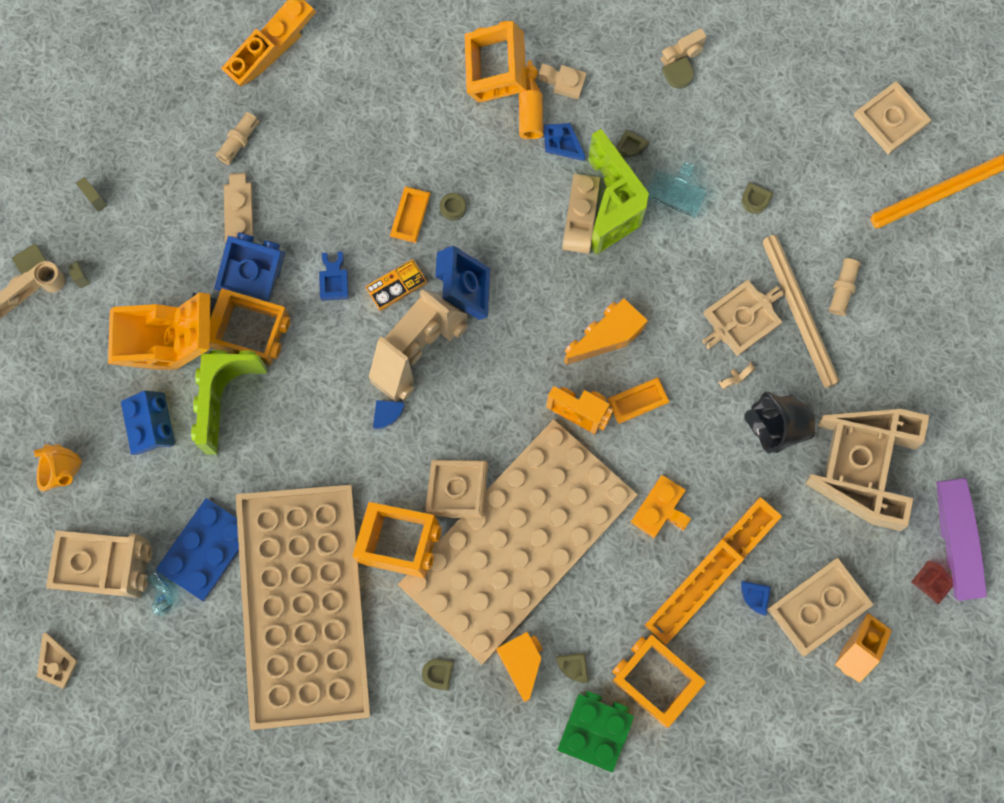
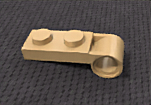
(581, 213)
(29, 282)

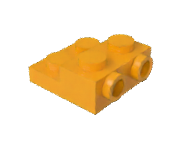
(588, 412)

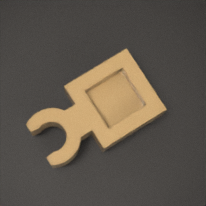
(687, 46)

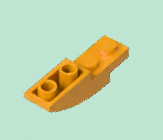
(270, 43)

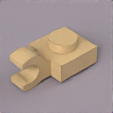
(566, 81)

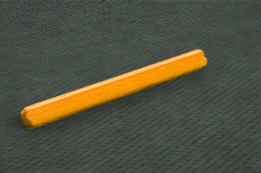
(937, 192)

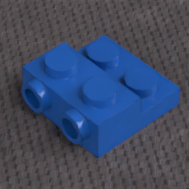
(249, 267)
(464, 281)

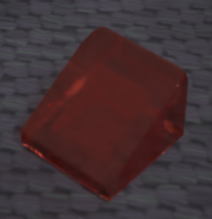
(933, 581)

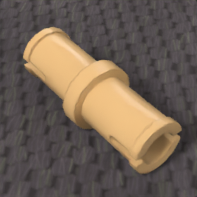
(237, 138)
(844, 286)

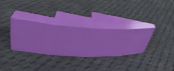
(961, 539)

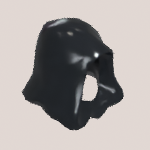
(782, 426)

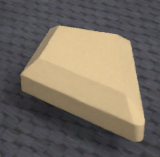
(55, 662)

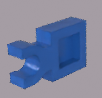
(333, 280)

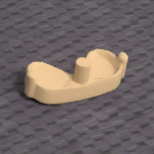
(737, 378)

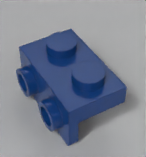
(147, 422)

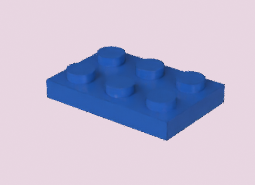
(202, 550)

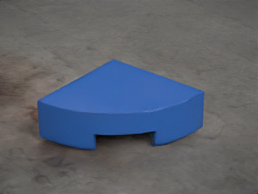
(387, 413)
(756, 596)

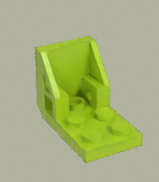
(623, 199)

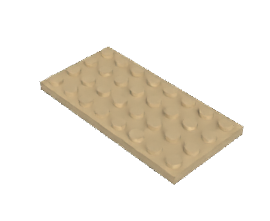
(531, 534)
(301, 607)

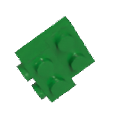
(596, 731)

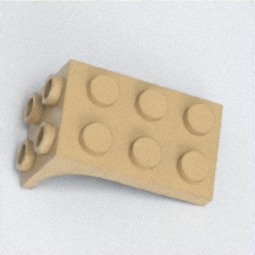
(99, 564)

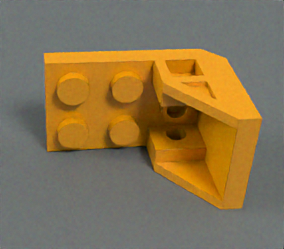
(159, 334)

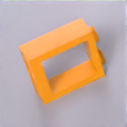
(503, 84)
(222, 314)
(370, 534)
(679, 702)

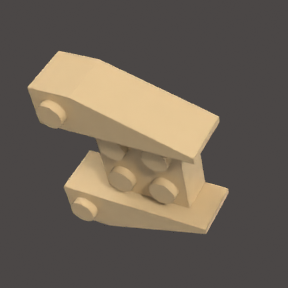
(403, 344)
(861, 462)

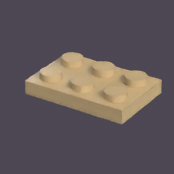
(820, 607)

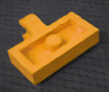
(660, 507)

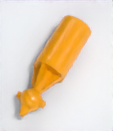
(531, 106)

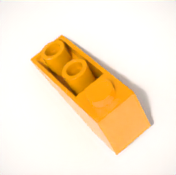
(614, 331)

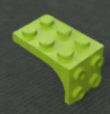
(212, 377)

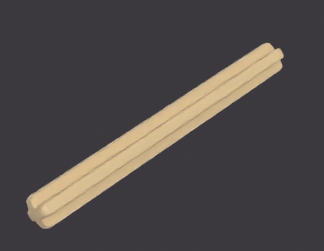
(800, 311)

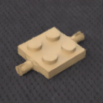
(742, 317)

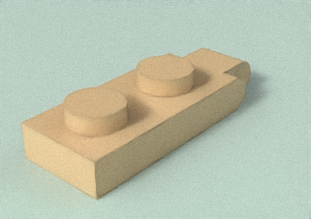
(238, 206)

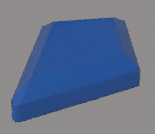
(562, 141)

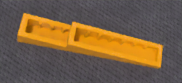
(713, 570)

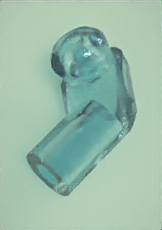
(164, 594)

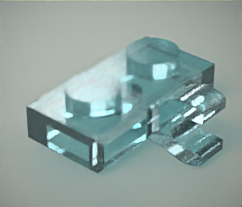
(676, 191)

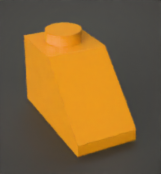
(864, 648)
(522, 662)

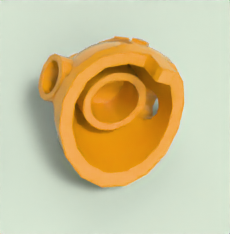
(56, 466)

